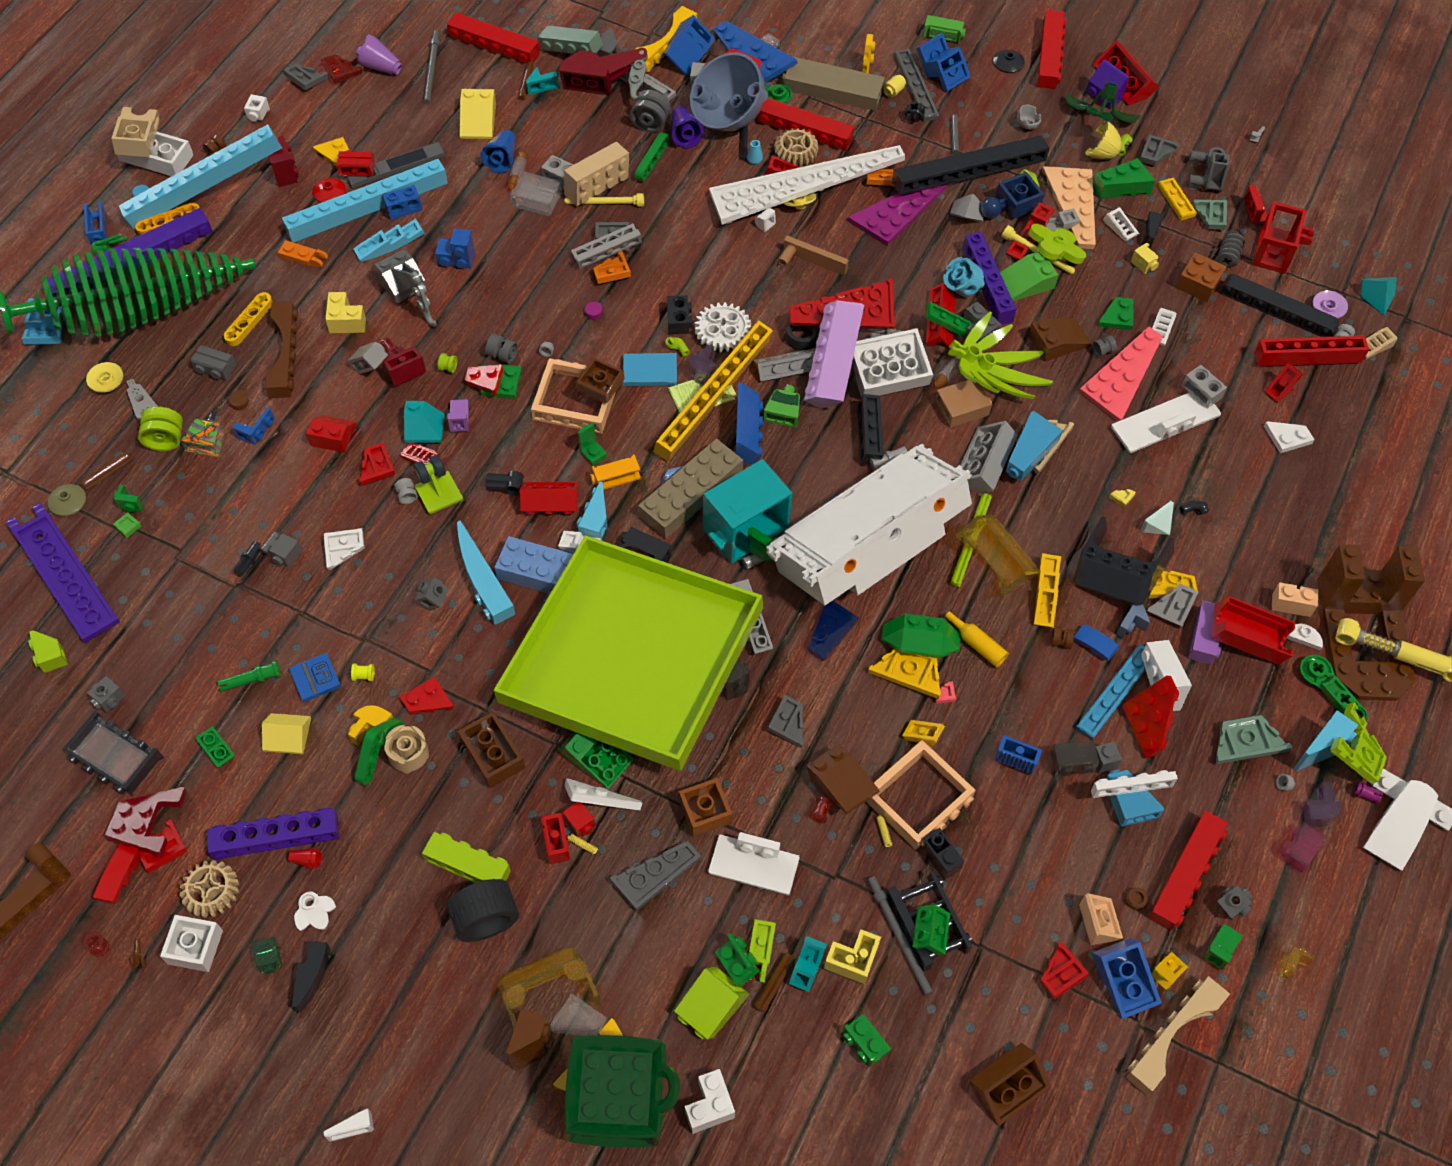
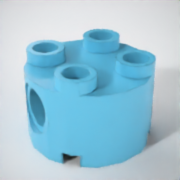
(964, 277)

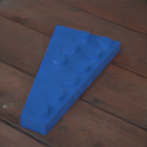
(772, 59)

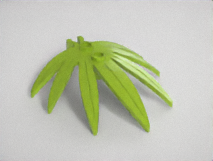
(982, 367)

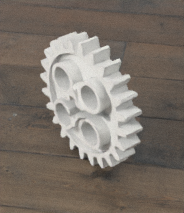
(722, 326)

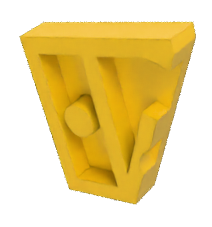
(331, 149)

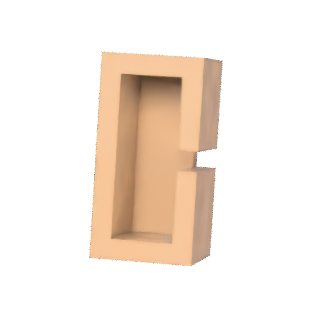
(1295, 601)

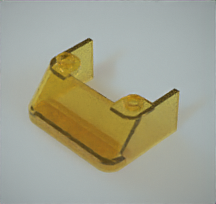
(1000, 551)
(565, 961)

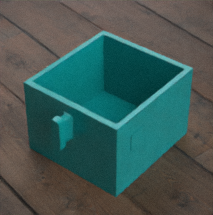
(746, 500)

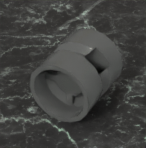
(501, 348)

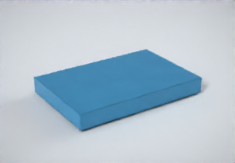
(650, 369)

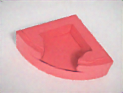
(947, 694)

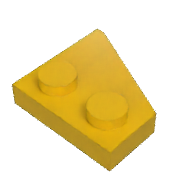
(868, 57)

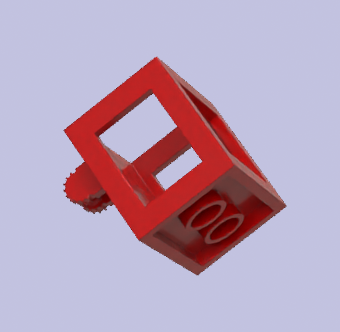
(1278, 246)

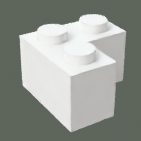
(715, 1106)

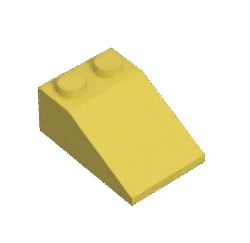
(477, 113)

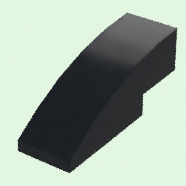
(310, 974)

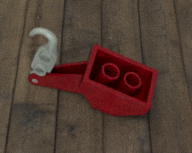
(594, 74)

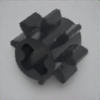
(914, 111)

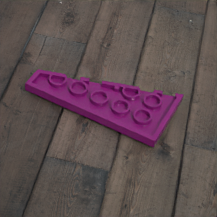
(894, 214)

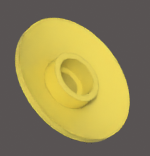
(801, 202)
(104, 377)

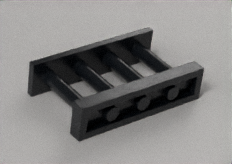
(907, 918)

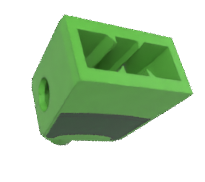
(783, 407)

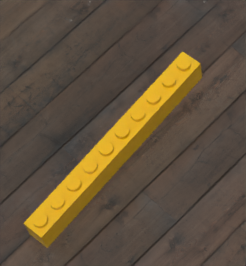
(712, 391)

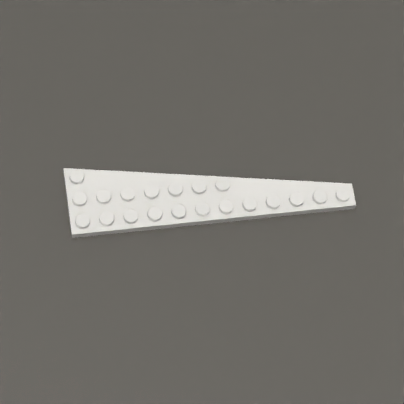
(763, 192)

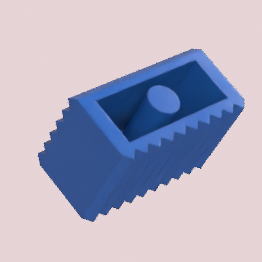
(1018, 754)

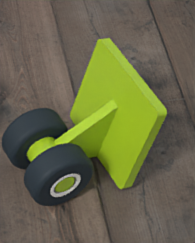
(436, 491)

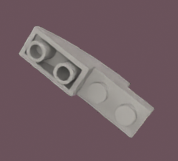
(759, 637)

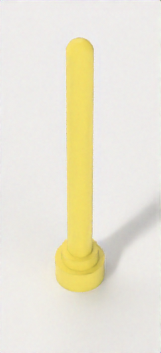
(636, 200)
(1010, 234)

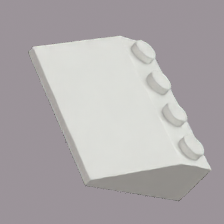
(891, 363)

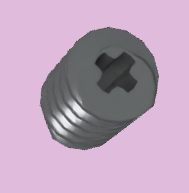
(1231, 249)

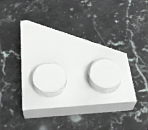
(1288, 436)
(342, 546)

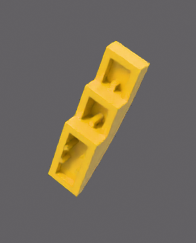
(1047, 590)

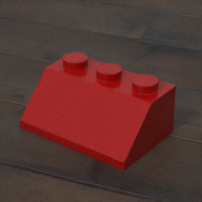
(549, 497)

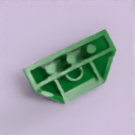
(921, 635)

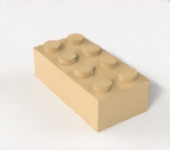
(596, 173)

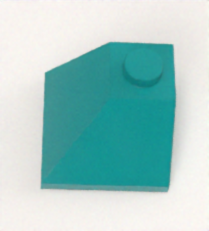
(422, 423)

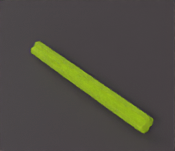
(966, 552)

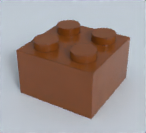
(1201, 277)
(705, 807)

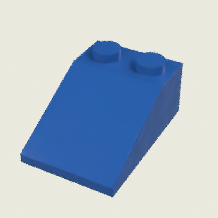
(1127, 977)

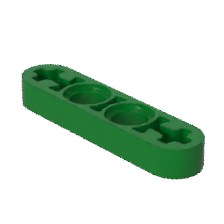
(652, 156)

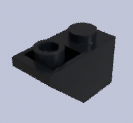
(942, 854)

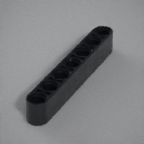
(1279, 306)

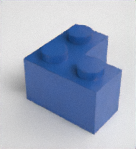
(456, 251)

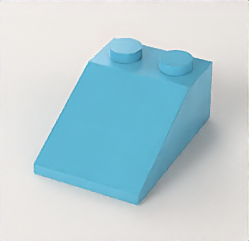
(1320, 749)

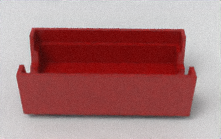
(1252, 629)

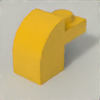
(367, 718)

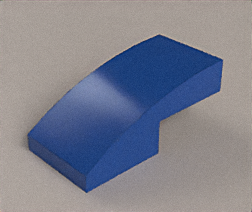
(1098, 642)

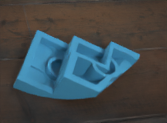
(41, 331)

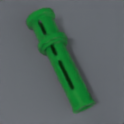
(259, 674)

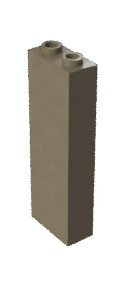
(834, 83)

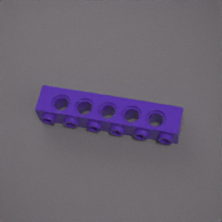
(994, 289)
(284, 838)

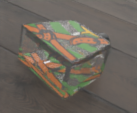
(204, 436)

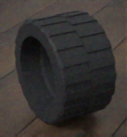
(482, 910)

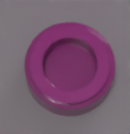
(593, 310)

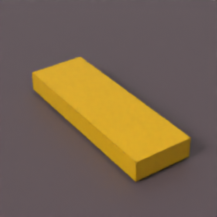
(1177, 199)

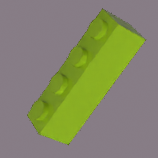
(463, 860)

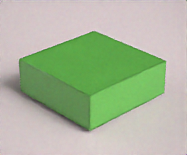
(127, 525)

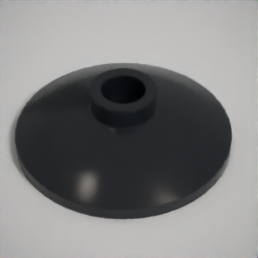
(1008, 61)

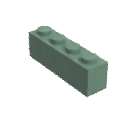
(569, 40)

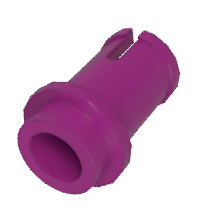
(1367, 792)

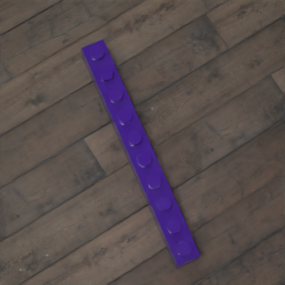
(167, 236)

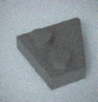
(305, 76)
(788, 721)

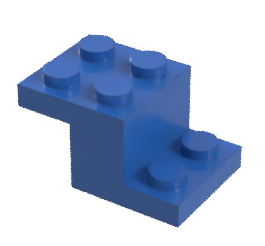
(943, 62)

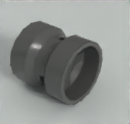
(1104, 346)

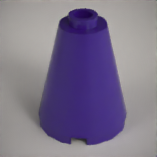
(685, 128)

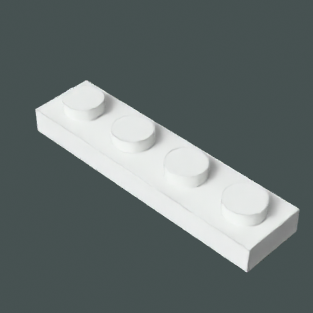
(1140, 783)

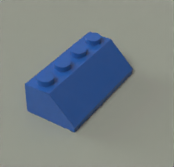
(748, 425)

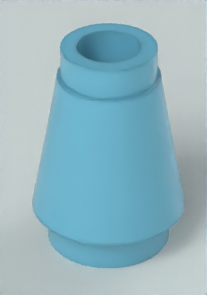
(754, 153)

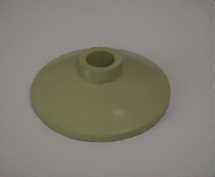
(72, 503)

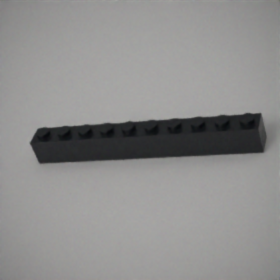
(970, 165)

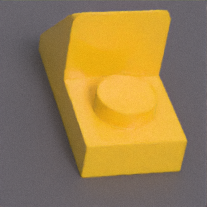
(923, 731)
(1169, 970)

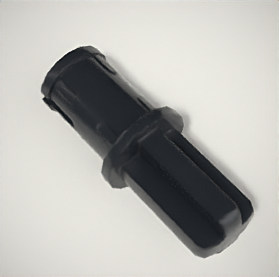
(247, 558)

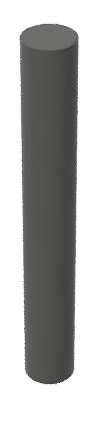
(955, 139)

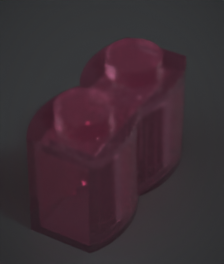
(1303, 846)

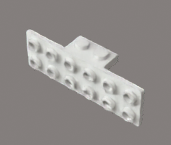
(1163, 422)

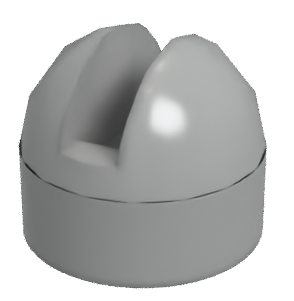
(546, 353)
(1285, 779)

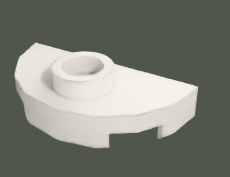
(1307, 636)

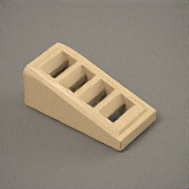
(1387, 339)

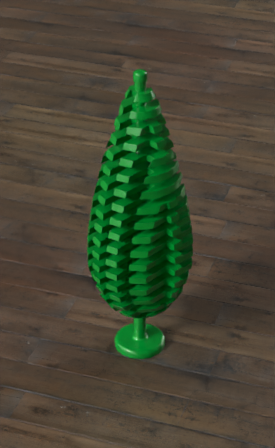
(159, 281)

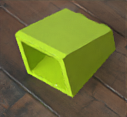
(710, 1002)

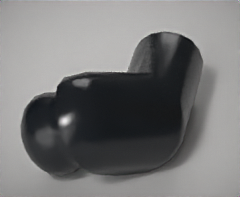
(1194, 505)

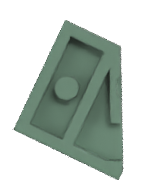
(1212, 213)

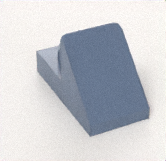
(1136, 617)

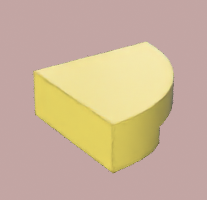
(1122, 497)

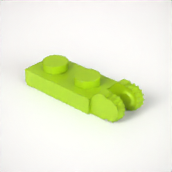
(762, 944)

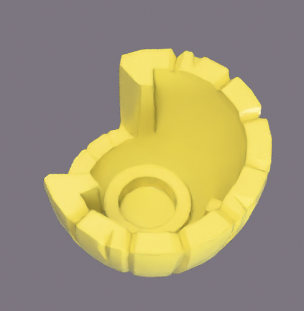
(1109, 145)

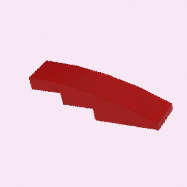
(117, 873)

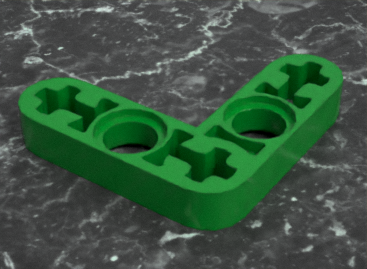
(370, 749)

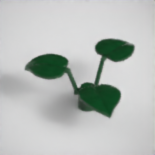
(1107, 94)

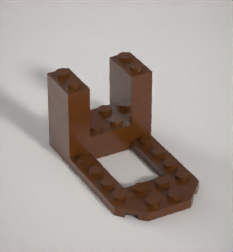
(1354, 590)

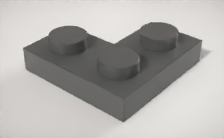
(976, 313)

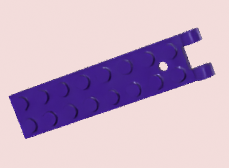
(64, 575)

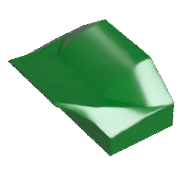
(758, 543)

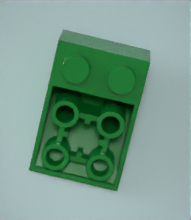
(595, 758)

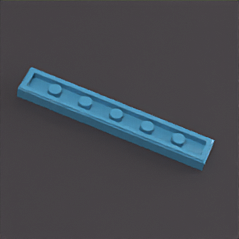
(1113, 695)

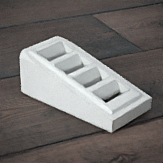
(1121, 218)
(1167, 317)
(354, 1125)

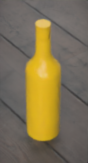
(979, 641)

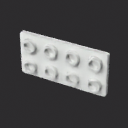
(754, 862)

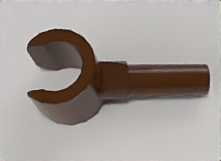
(137, 957)

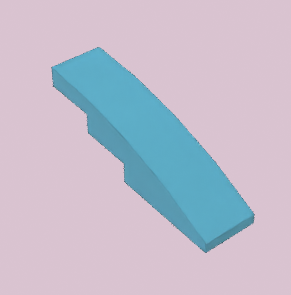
(386, 242)

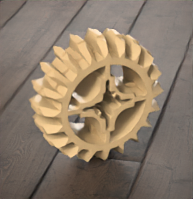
(800, 146)
(208, 875)

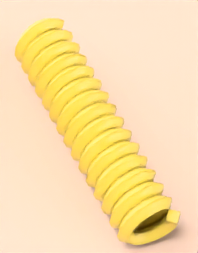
(884, 831)
(582, 843)

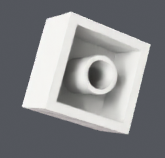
(191, 943)

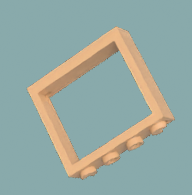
(561, 416)
(902, 766)

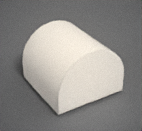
(766, 219)

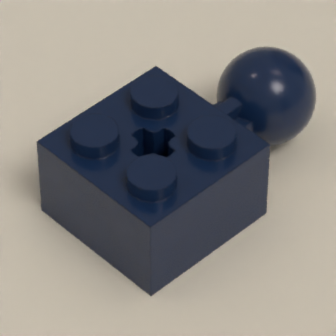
(1016, 195)

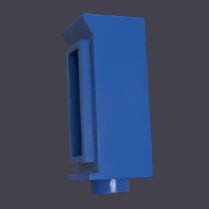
(95, 235)

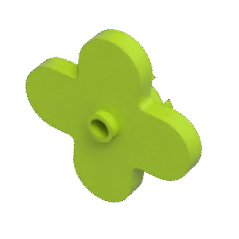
(1057, 244)

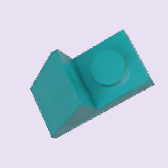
(539, 83)

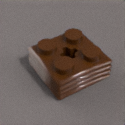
(600, 380)

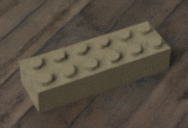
(683, 493)

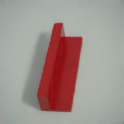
(945, 298)

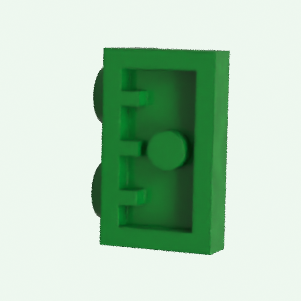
(931, 929)
(737, 960)
(866, 1040)

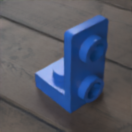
(256, 433)

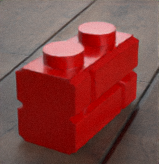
(355, 163)
(555, 838)

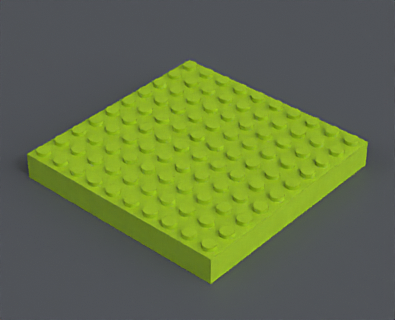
(630, 651)

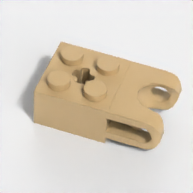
(135, 133)

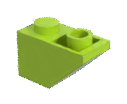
(48, 652)

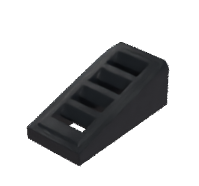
(1152, 225)

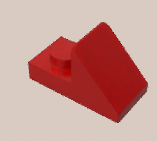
(1284, 382)

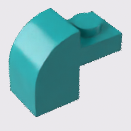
(808, 964)

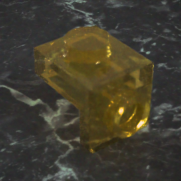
(1289, 962)

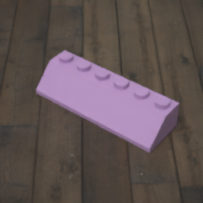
(834, 353)

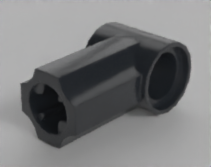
(508, 482)

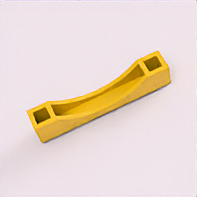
(657, 50)

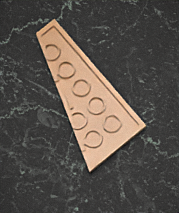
(1074, 190)

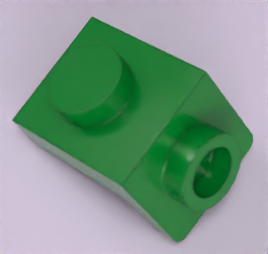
(127, 502)

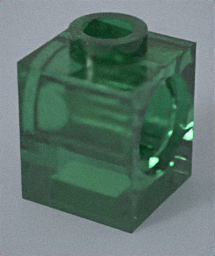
(267, 955)

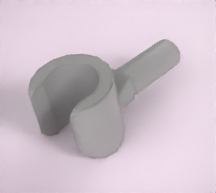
(1255, 136)

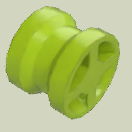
(447, 363)

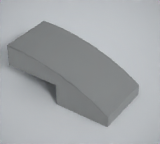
(1065, 219)

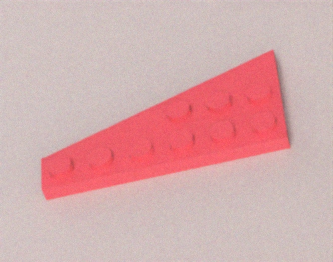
(1119, 380)

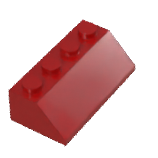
(1140, 83)

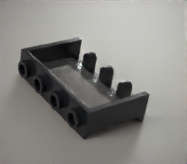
(112, 754)

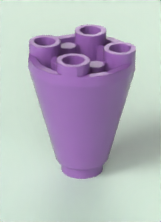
(377, 56)

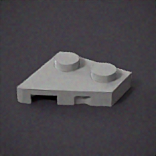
(1175, 605)

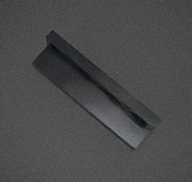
(870, 428)

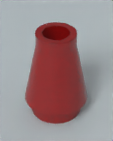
(306, 857)

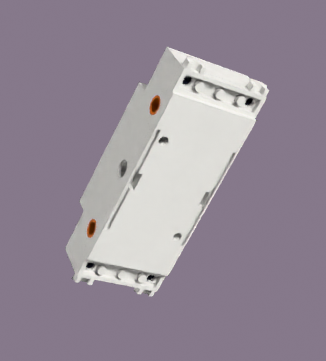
(872, 526)

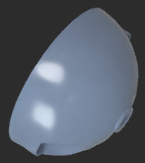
(735, 91)

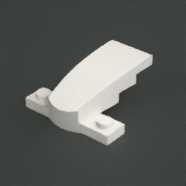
(1405, 819)

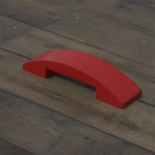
(1040, 216)

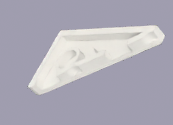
(597, 795)

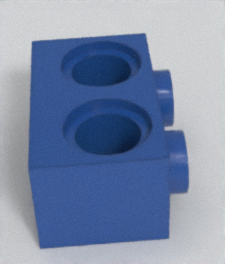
(402, 202)

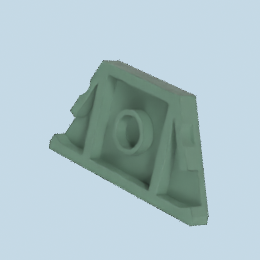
(1248, 739)

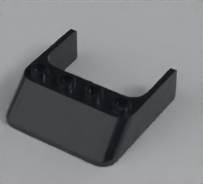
(1118, 574)

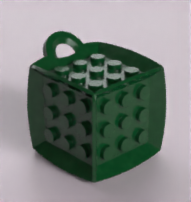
(617, 1091)

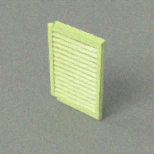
(684, 393)

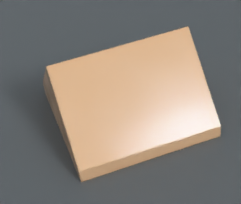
(1100, 919)

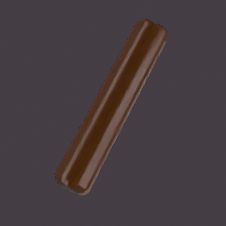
(106, 470)
(774, 982)

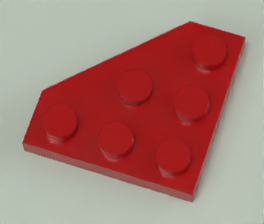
(1152, 715)

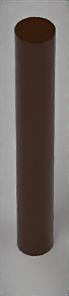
(523, 90)

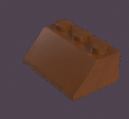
(529, 1039)
(1010, 1083)

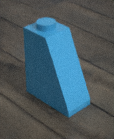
(1135, 806)

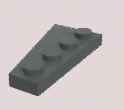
(647, 880)

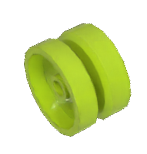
(160, 429)

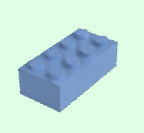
(531, 564)

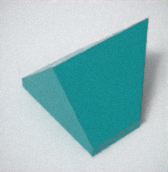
(1379, 292)

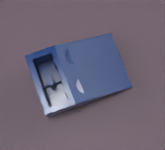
(689, 44)

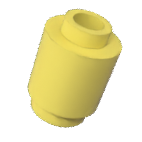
(894, 86)

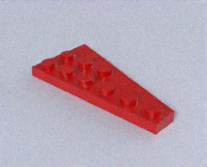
(877, 303)

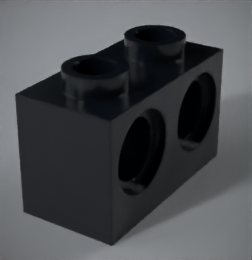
(678, 314)

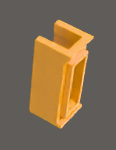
(616, 473)

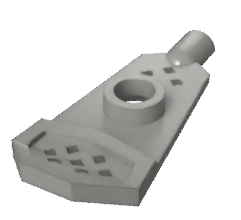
(146, 403)

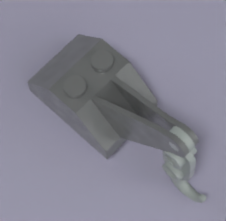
(402, 280)

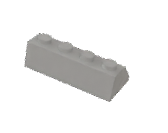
(988, 455)

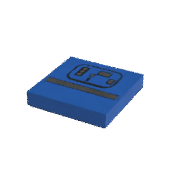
(315, 677)

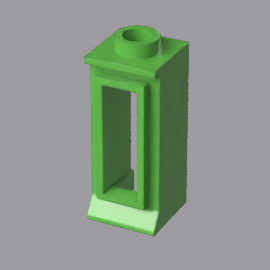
(951, 29)

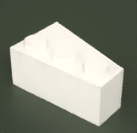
(1162, 661)

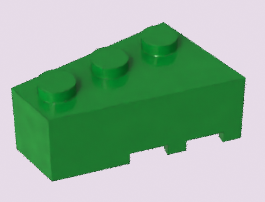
(1123, 179)

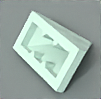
(1159, 521)

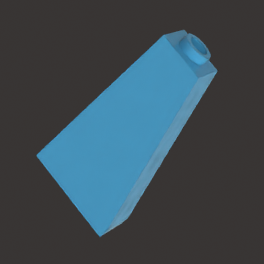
(1033, 445)

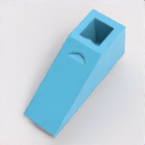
(594, 518)

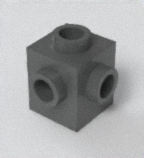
(431, 593)
(105, 694)
(1230, 895)

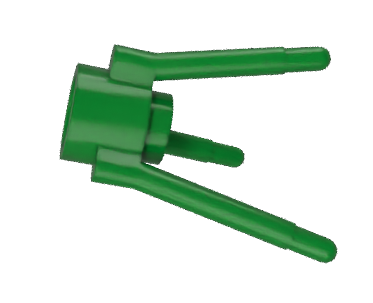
(105, 244)

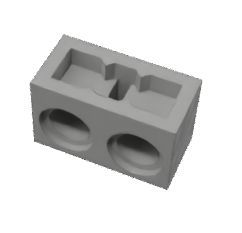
(554, 169)
(1204, 386)

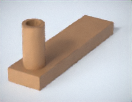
(812, 254)

